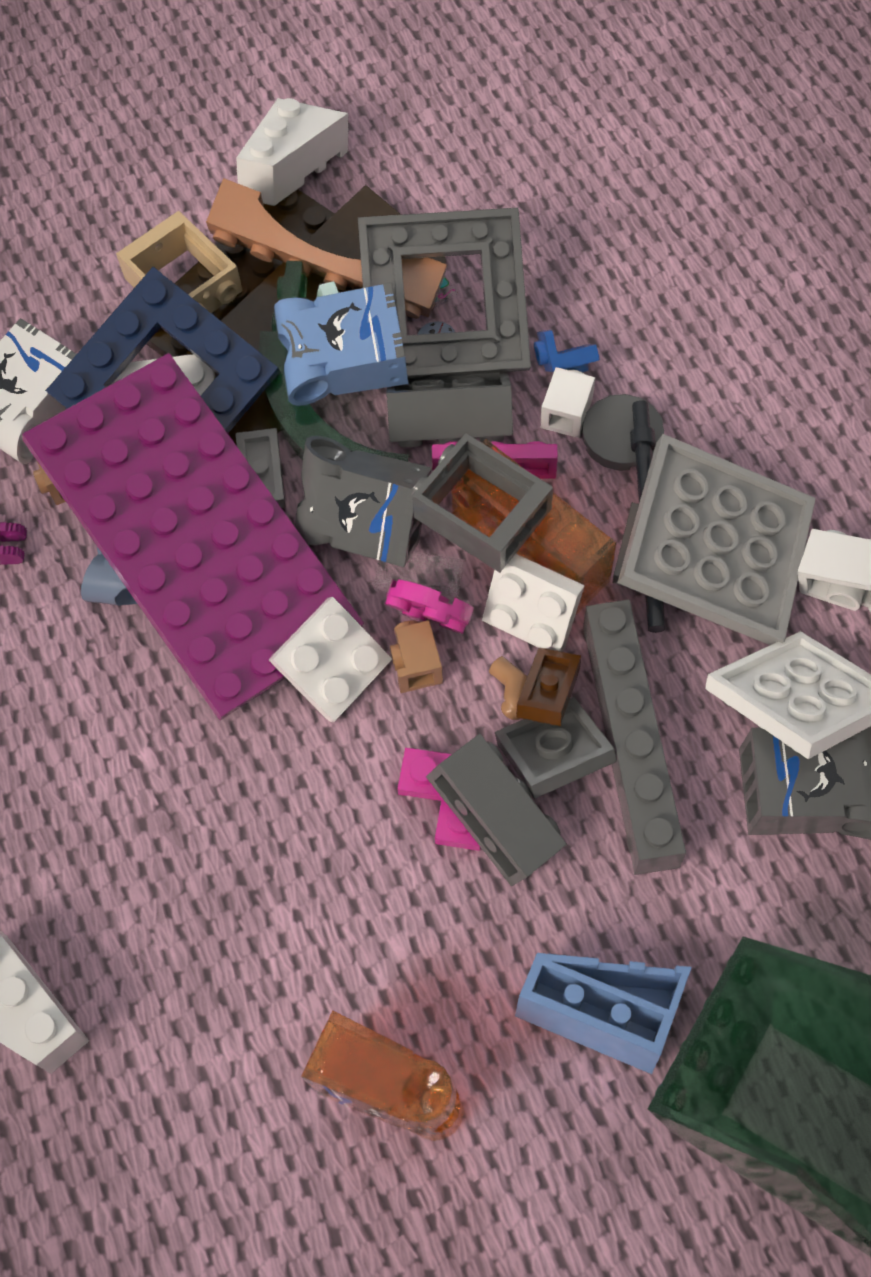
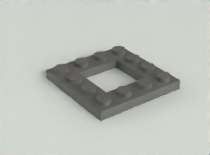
(485, 232)

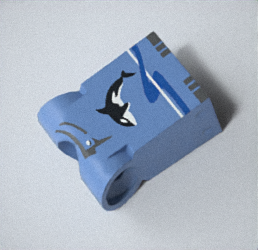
(341, 343)

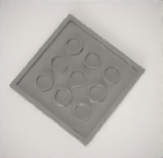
(718, 541)

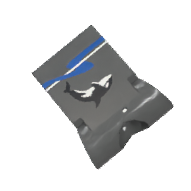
(358, 501)
(806, 795)

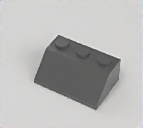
(450, 408)

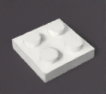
(533, 603)
(330, 659)

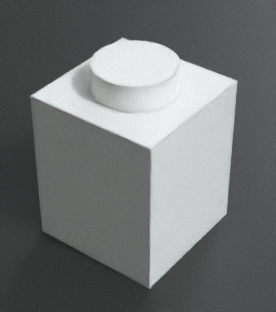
(567, 402)

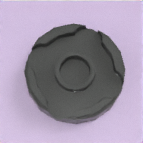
(608, 431)

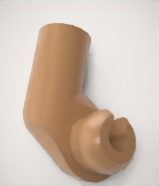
(513, 680)

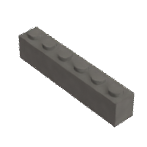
(633, 732)

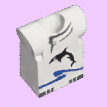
(27, 368)

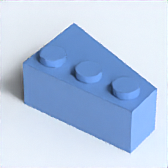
(604, 1005)

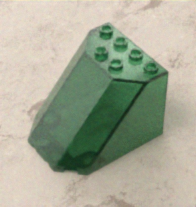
(782, 1084)

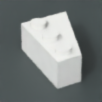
(290, 146)

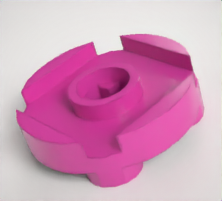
(428, 603)

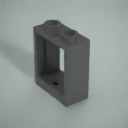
(532, 492)

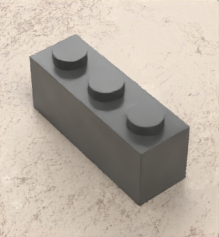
(496, 809)

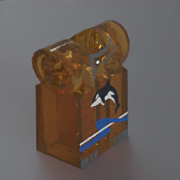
(383, 1080)

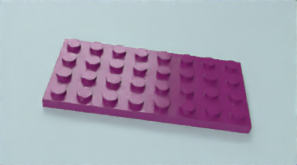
(186, 528)

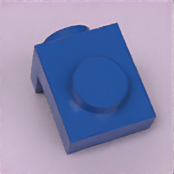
(569, 359)

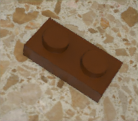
(548, 686)

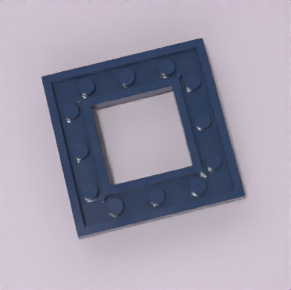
(157, 305)

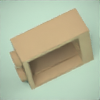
(174, 238)

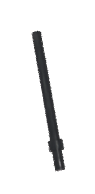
(643, 443)

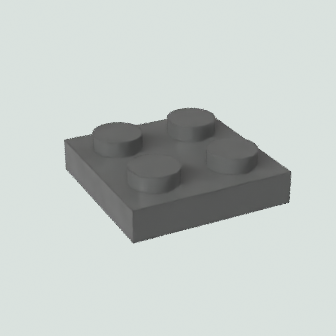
(555, 755)

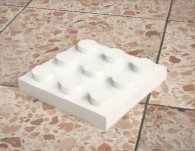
(798, 693)

